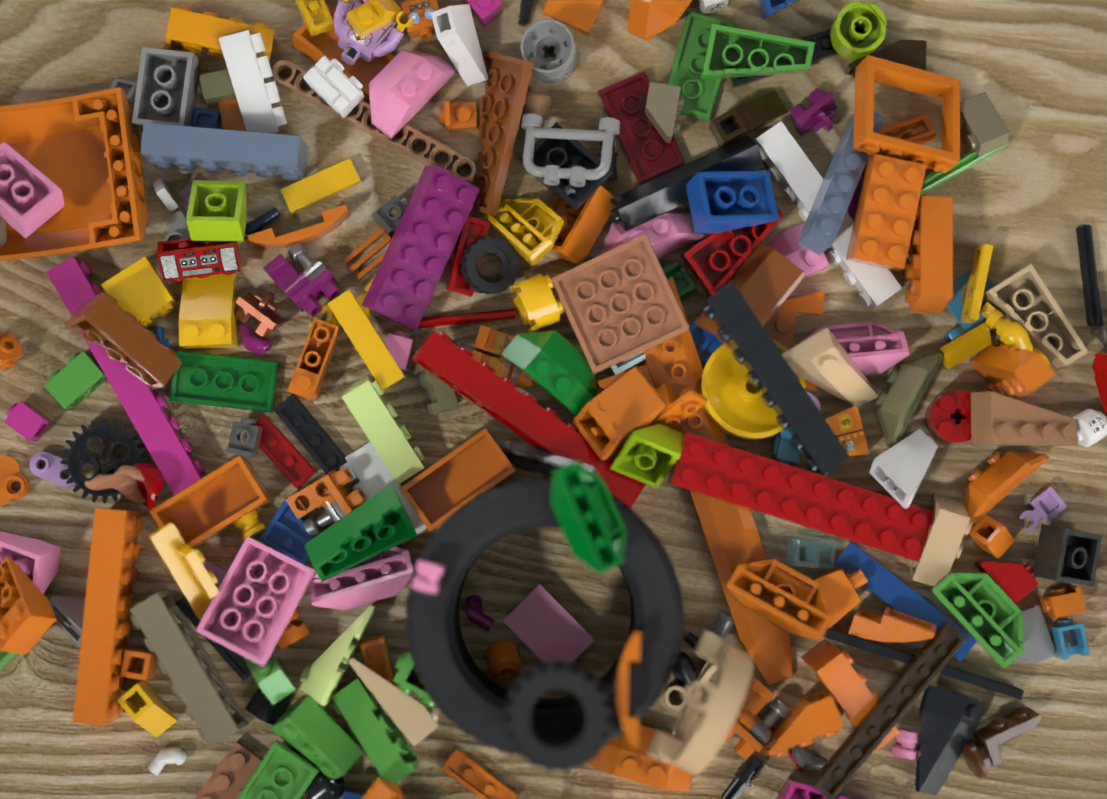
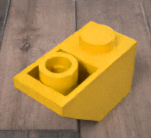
(147, 709)

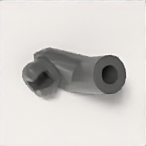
(723, 624)

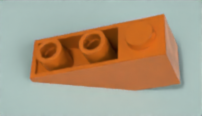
(314, 360)

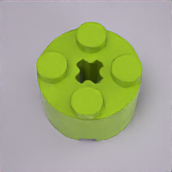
(853, 17)

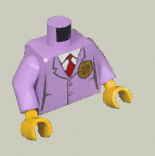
(371, 45)

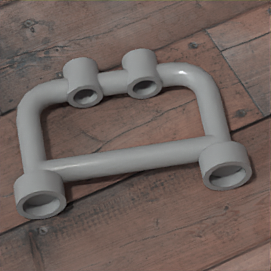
(578, 175)

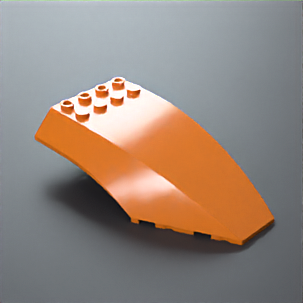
(96, 161)

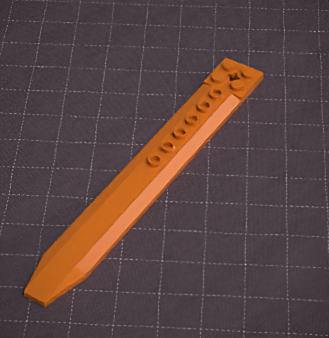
(726, 527)

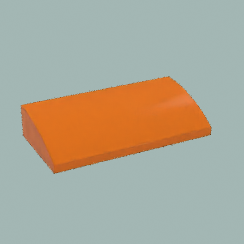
(327, 45)

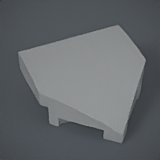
(1036, 637)

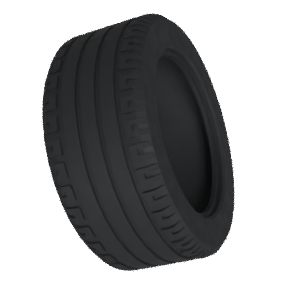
(463, 688)

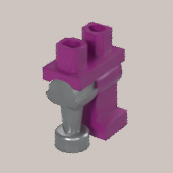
(306, 287)

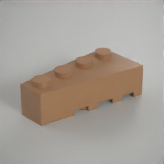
(1011, 422)

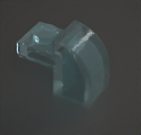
(810, 553)

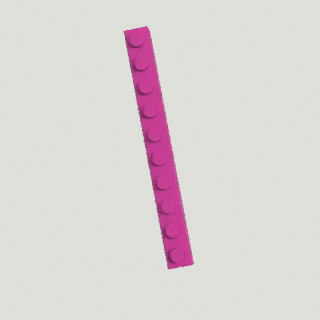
(140, 401)

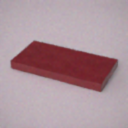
(641, 142)

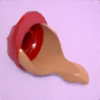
(136, 482)

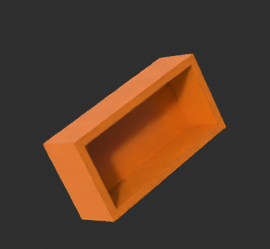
(886, 212)
(931, 256)
(457, 479)
(213, 502)

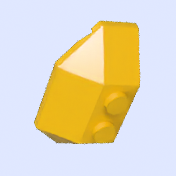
(527, 226)

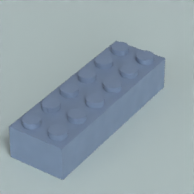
(224, 150)

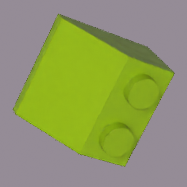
(217, 211)
(649, 454)

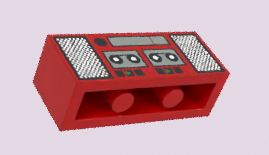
(199, 259)

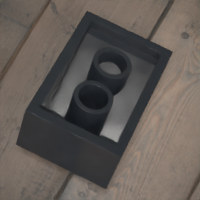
(567, 154)

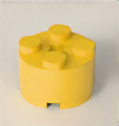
(536, 302)

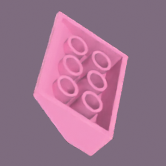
(255, 601)

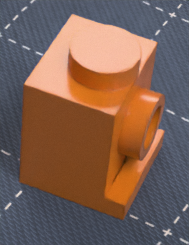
(1063, 602)

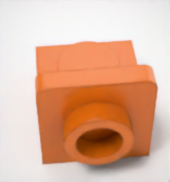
(459, 116)

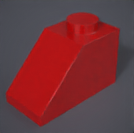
(1012, 578)

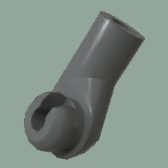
(806, 759)

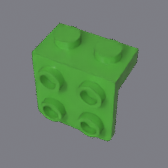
(406, 682)

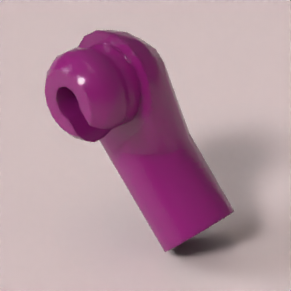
(252, 342)
(475, 612)

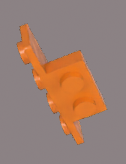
(677, 410)

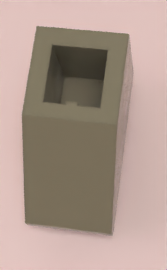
(661, 108)

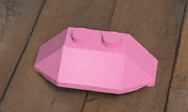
(405, 88)
(665, 233)
(869, 345)
(364, 583)

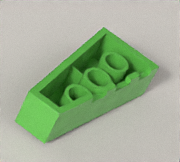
(375, 732)

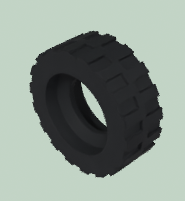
(509, 262)

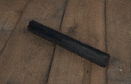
(1089, 275)

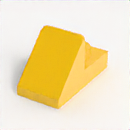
(372, 16)

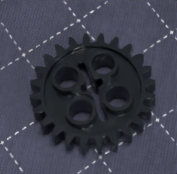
(80, 454)

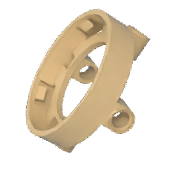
(704, 706)

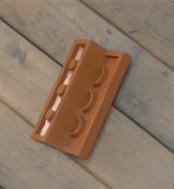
(764, 283)

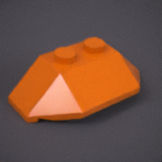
(654, 16)
(997, 480)
(782, 597)
(634, 764)

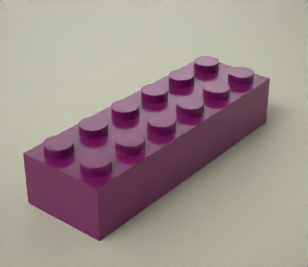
(421, 247)

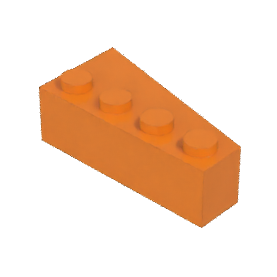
(1011, 370)
(847, 687)

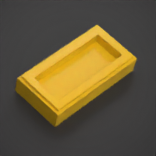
(966, 345)

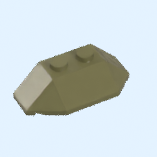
(903, 396)

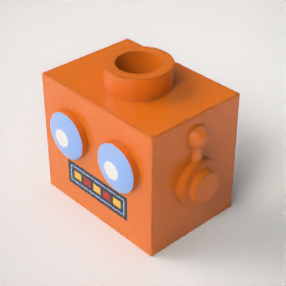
(421, 13)

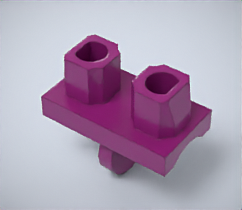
(816, 116)

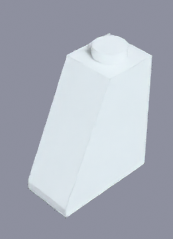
(904, 466)

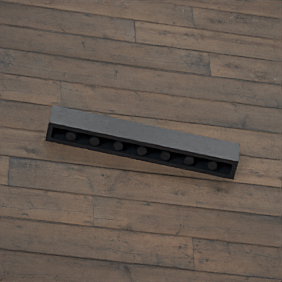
(775, 379)

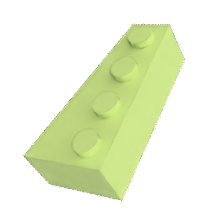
(382, 428)

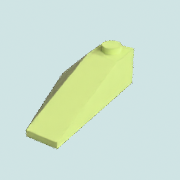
(327, 671)

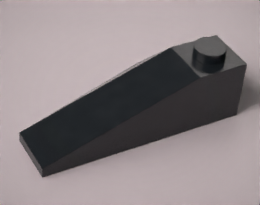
(946, 726)

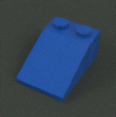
(730, 200)

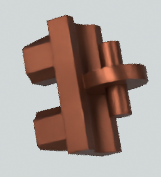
(262, 309)

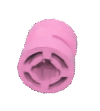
(430, 571)
(906, 744)

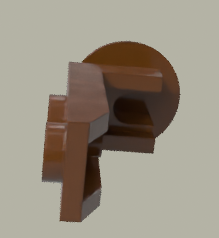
(990, 736)

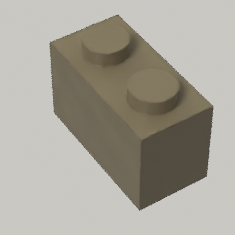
(982, 125)

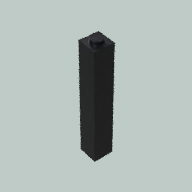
(670, 189)

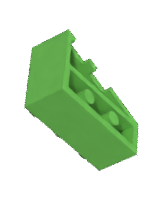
(317, 737)

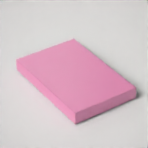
(548, 628)

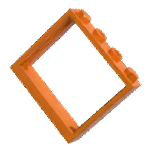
(914, 80)

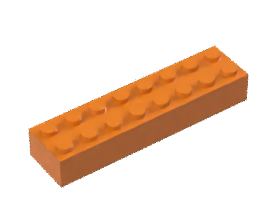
(107, 615)

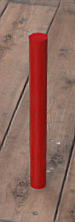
(467, 318)

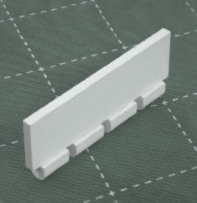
(248, 83)
(375, 477)

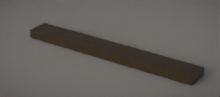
(888, 711)

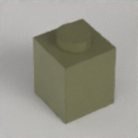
(216, 87)

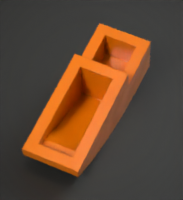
(890, 627)

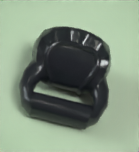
(684, 669)

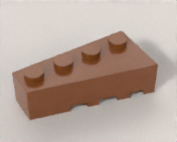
(125, 339)

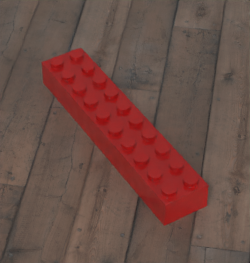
(800, 497)

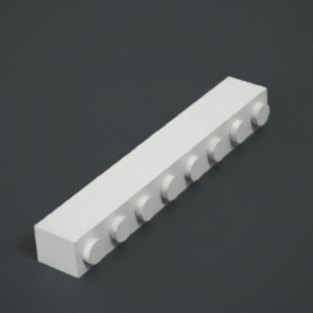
(801, 185)

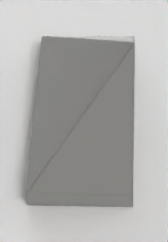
(69, 615)

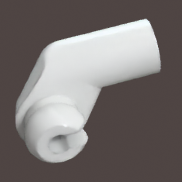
(167, 756)

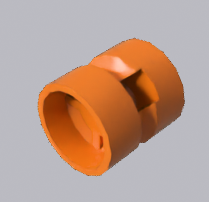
(293, 631)

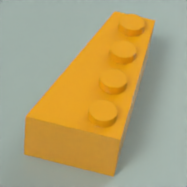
(201, 32)

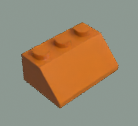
(580, 226)

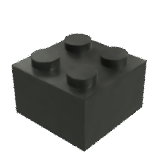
(1067, 555)

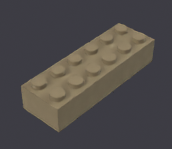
(188, 667)

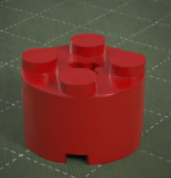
(939, 419)

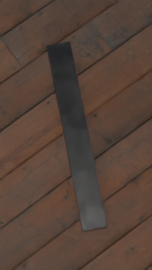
(906, 657)

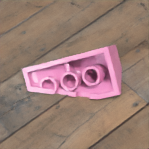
(802, 257)
(33, 556)

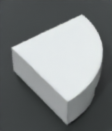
(164, 194)

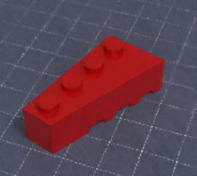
(720, 254)

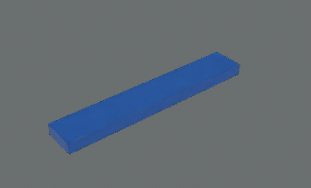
(897, 593)

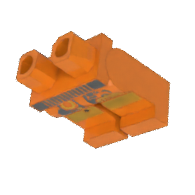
(494, 343)

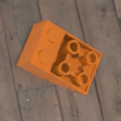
(617, 412)
(23, 610)
(809, 719)

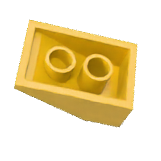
(208, 312)

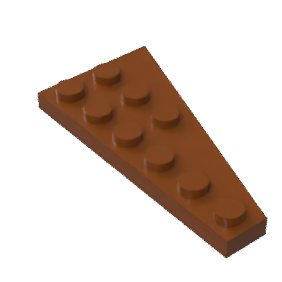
(499, 124)

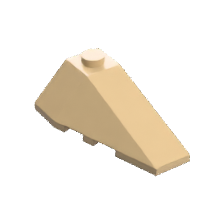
(830, 368)
(405, 712)

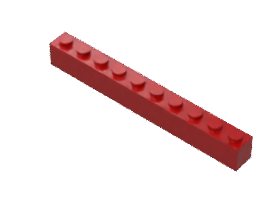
(517, 410)

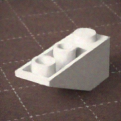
(460, 41)

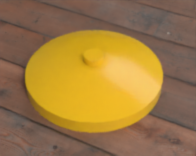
(734, 400)

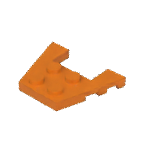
(782, 323)

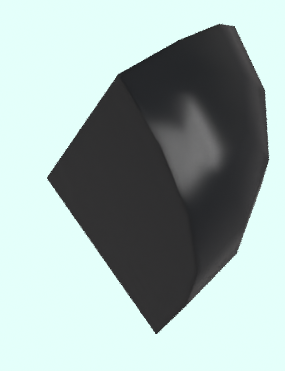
(264, 710)

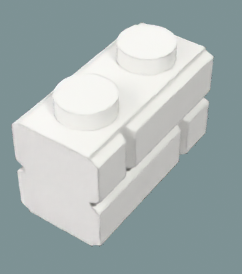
(334, 86)

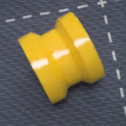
(249, 525)

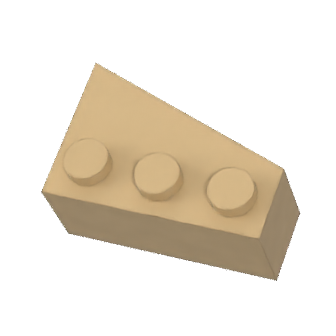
(942, 542)

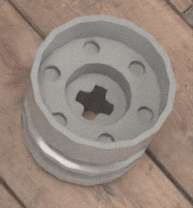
(549, 37)

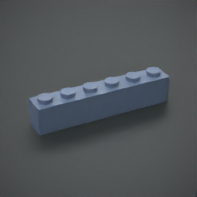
(835, 191)

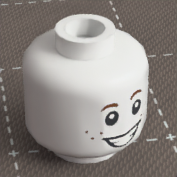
(1090, 427)

